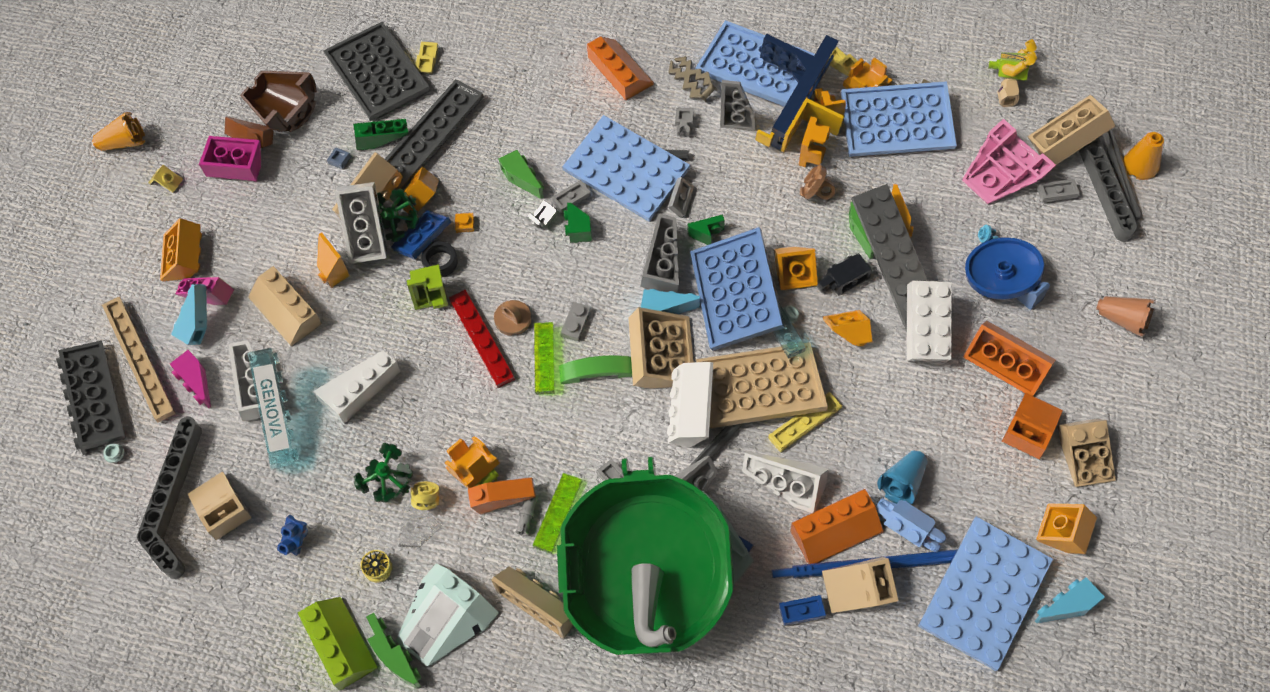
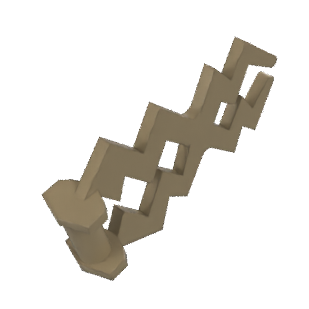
(694, 93)

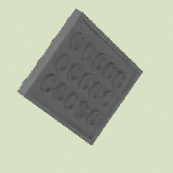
(376, 71)

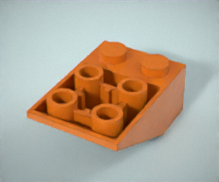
(1032, 426)

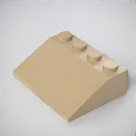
(658, 346)

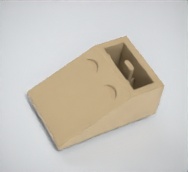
(1087, 451)
(218, 506)
(860, 585)

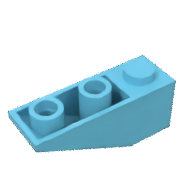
(669, 301)
(193, 316)
(1075, 603)

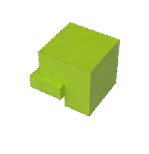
(427, 288)

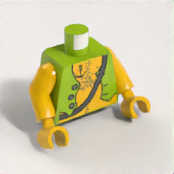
(1015, 64)

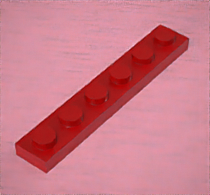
(481, 339)

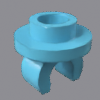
(986, 233)

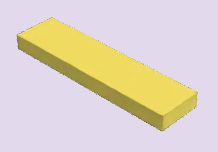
(802, 424)

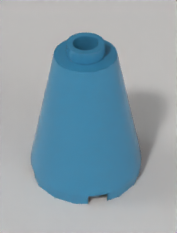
(904, 478)

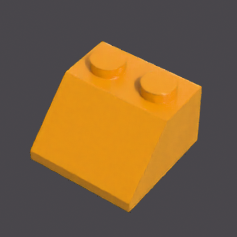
(1067, 527)

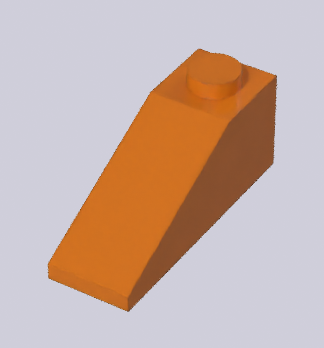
(500, 494)

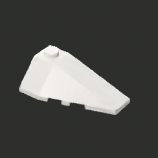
(792, 479)

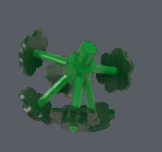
(391, 217)
(381, 471)

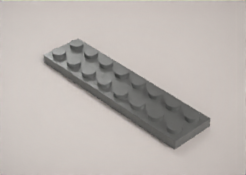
(433, 130)
(889, 243)

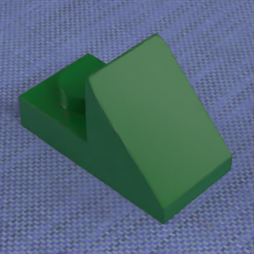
(702, 229)

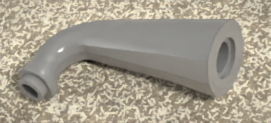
(645, 592)

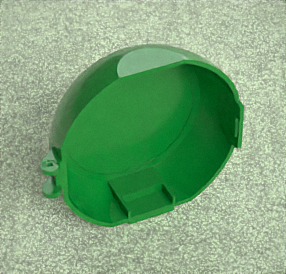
(636, 523)

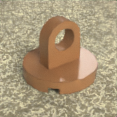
(815, 182)
(512, 317)

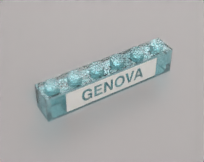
(272, 409)

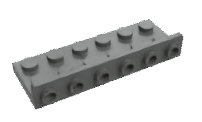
(90, 396)

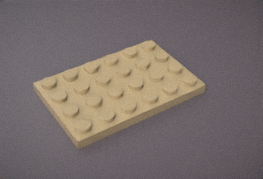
(764, 386)

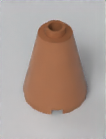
(1126, 312)

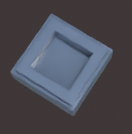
(339, 158)

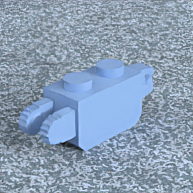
(911, 524)

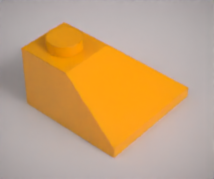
(330, 263)
(795, 267)
(851, 326)

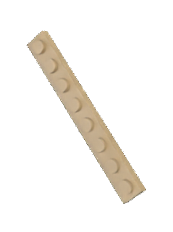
(138, 360)

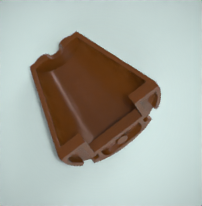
(282, 99)

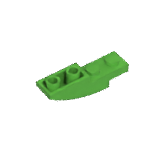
(394, 658)

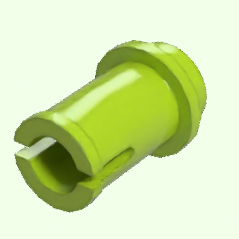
(493, 475)

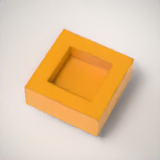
(464, 222)

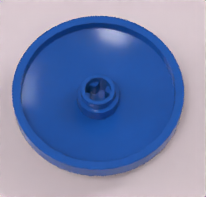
(1004, 268)

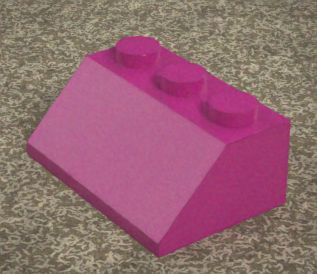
(231, 158)

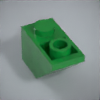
(578, 224)

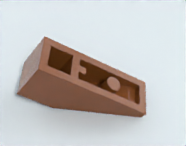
(248, 130)

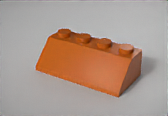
(618, 67)
(1009, 358)
(837, 527)

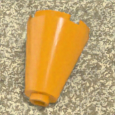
(119, 133)
(1145, 157)

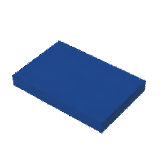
(418, 239)

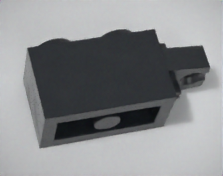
(845, 275)

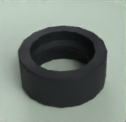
(437, 247)

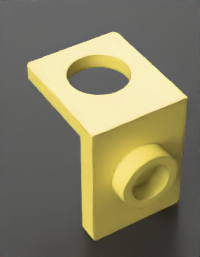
(166, 178)

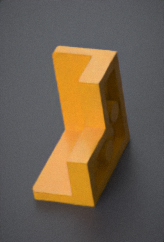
(829, 101)
(421, 187)

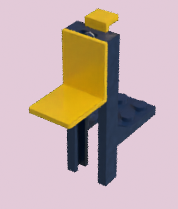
(799, 105)

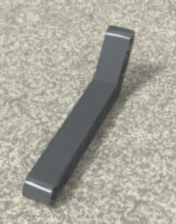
(1108, 190)
(187, 433)

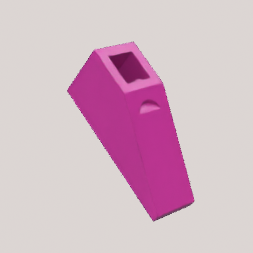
(217, 290)
(193, 375)

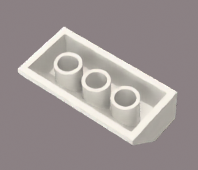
(690, 403)

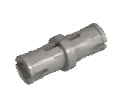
(526, 515)

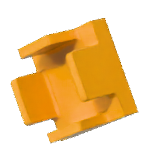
(867, 75)
(810, 152)
(470, 463)

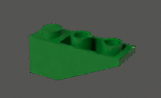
(378, 133)

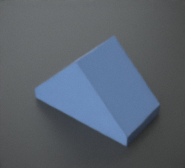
(1034, 297)

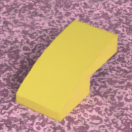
(427, 57)
(842, 62)

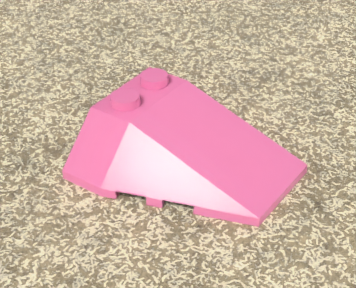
(1005, 165)

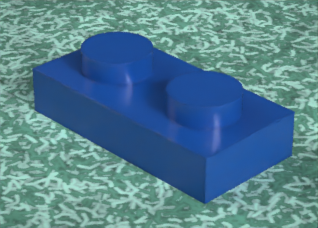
(802, 610)

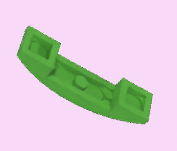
(595, 367)

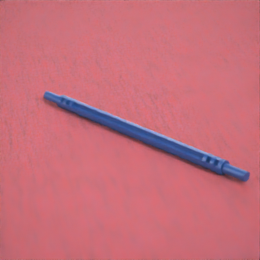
(896, 561)

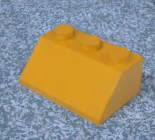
(181, 251)

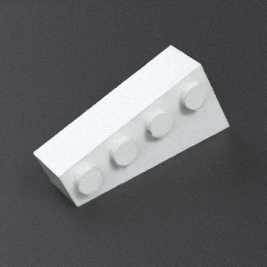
(243, 381)
(357, 386)

